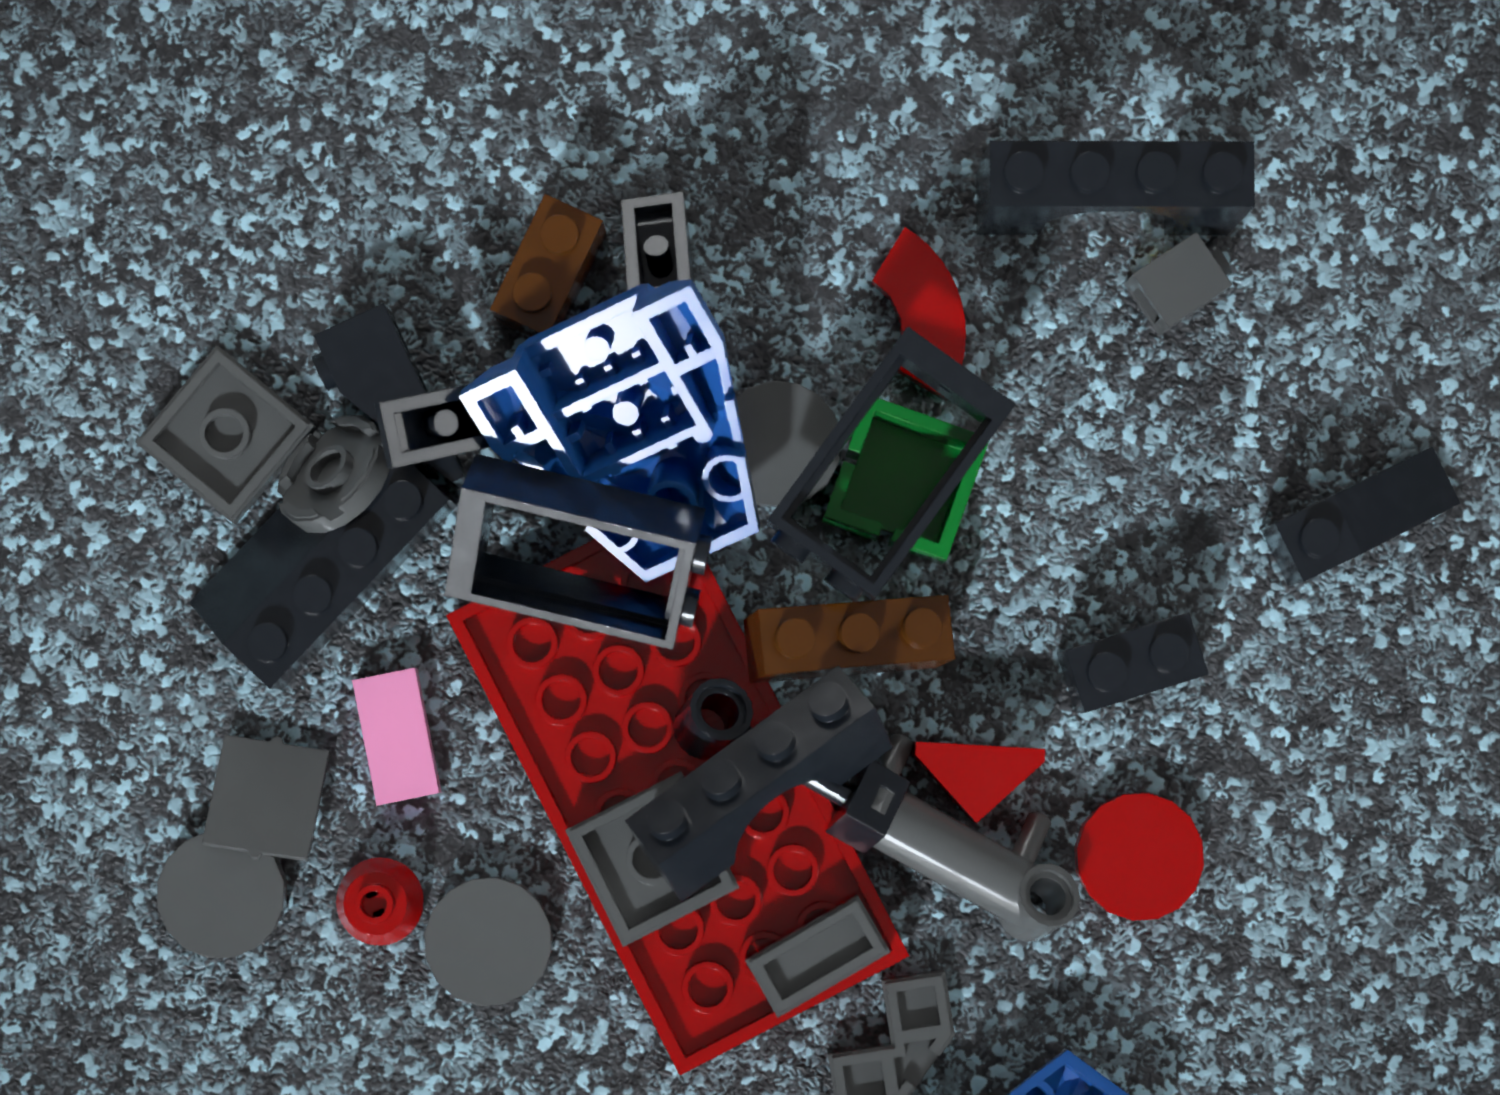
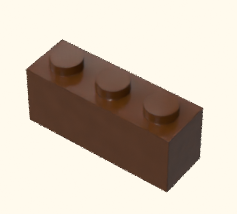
(855, 636)

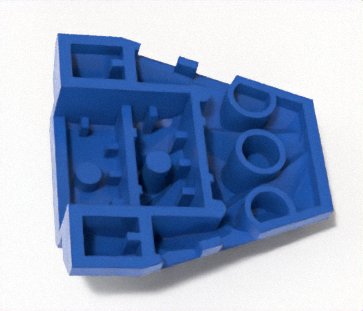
(631, 402)

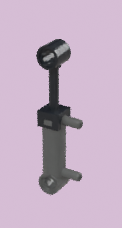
(883, 815)

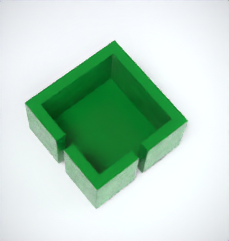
(896, 469)

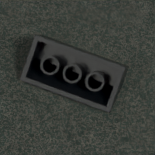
(298, 588)

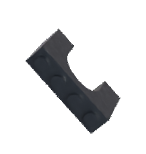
(1190, 183)

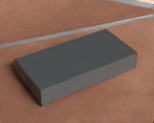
(817, 955)

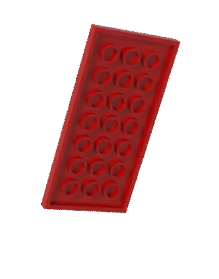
(598, 727)

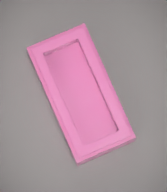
(396, 736)

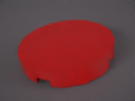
(1139, 856)

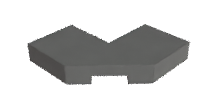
(918, 1033)

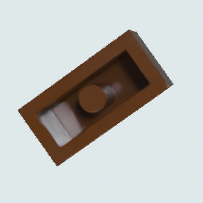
(548, 267)

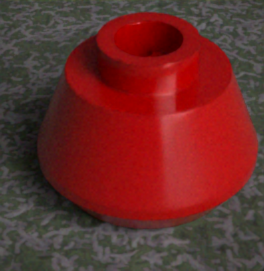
(397, 893)

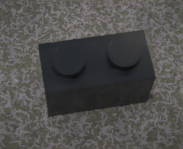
(1132, 663)

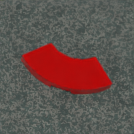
(923, 298)

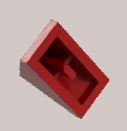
(977, 774)

